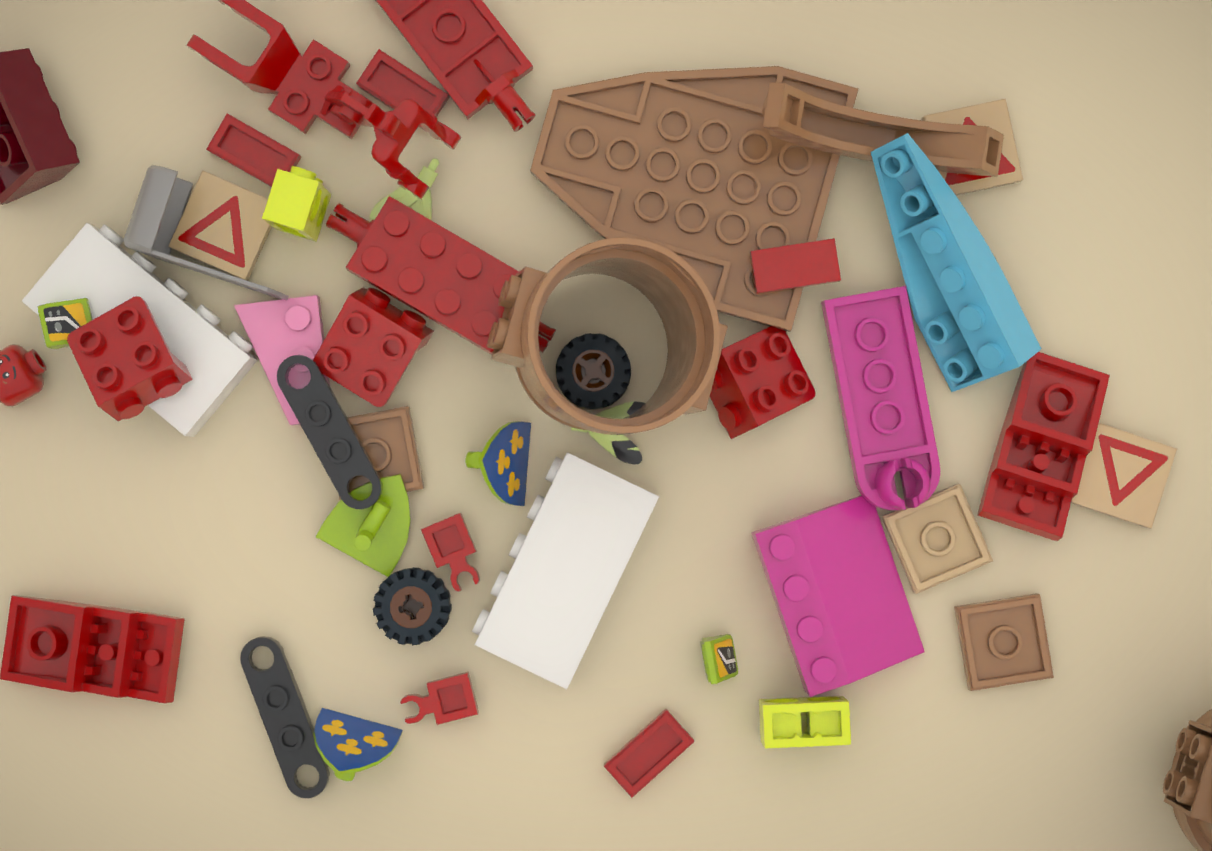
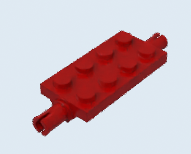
(465, 53)
(429, 270)

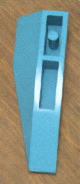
(950, 272)

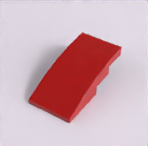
(1044, 445)
(92, 649)

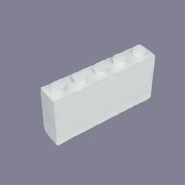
(108, 276)
(564, 569)

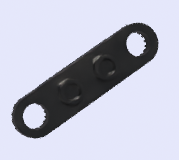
(329, 431)
(284, 716)

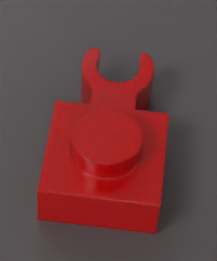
(450, 544)
(448, 699)

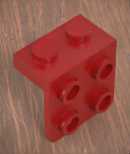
(371, 345)
(127, 360)
(758, 381)

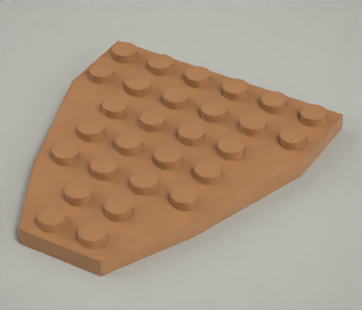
(692, 171)

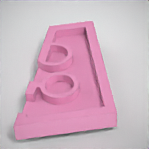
(281, 331)

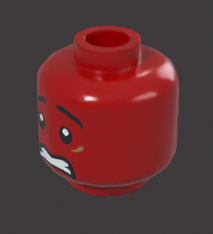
(20, 374)

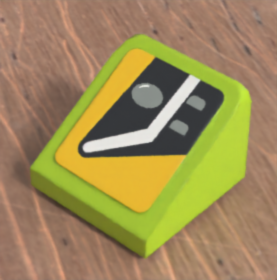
(61, 319)
(719, 658)

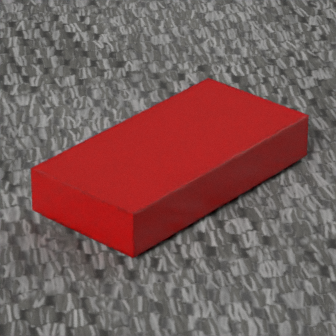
(394, 83)
(251, 150)
(795, 266)
(648, 753)

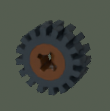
(427, 602)

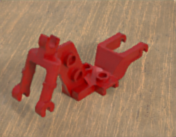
(313, 89)

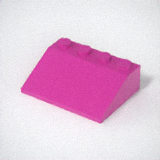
(838, 594)

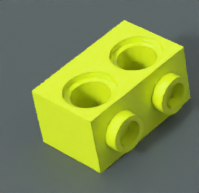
(297, 203)
(804, 722)

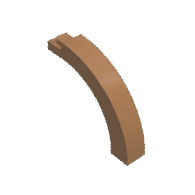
(856, 132)

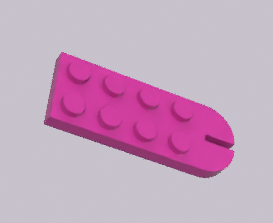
(883, 397)

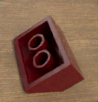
(32, 135)

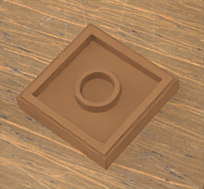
(390, 446)
(1004, 642)

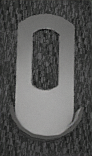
(157, 217)

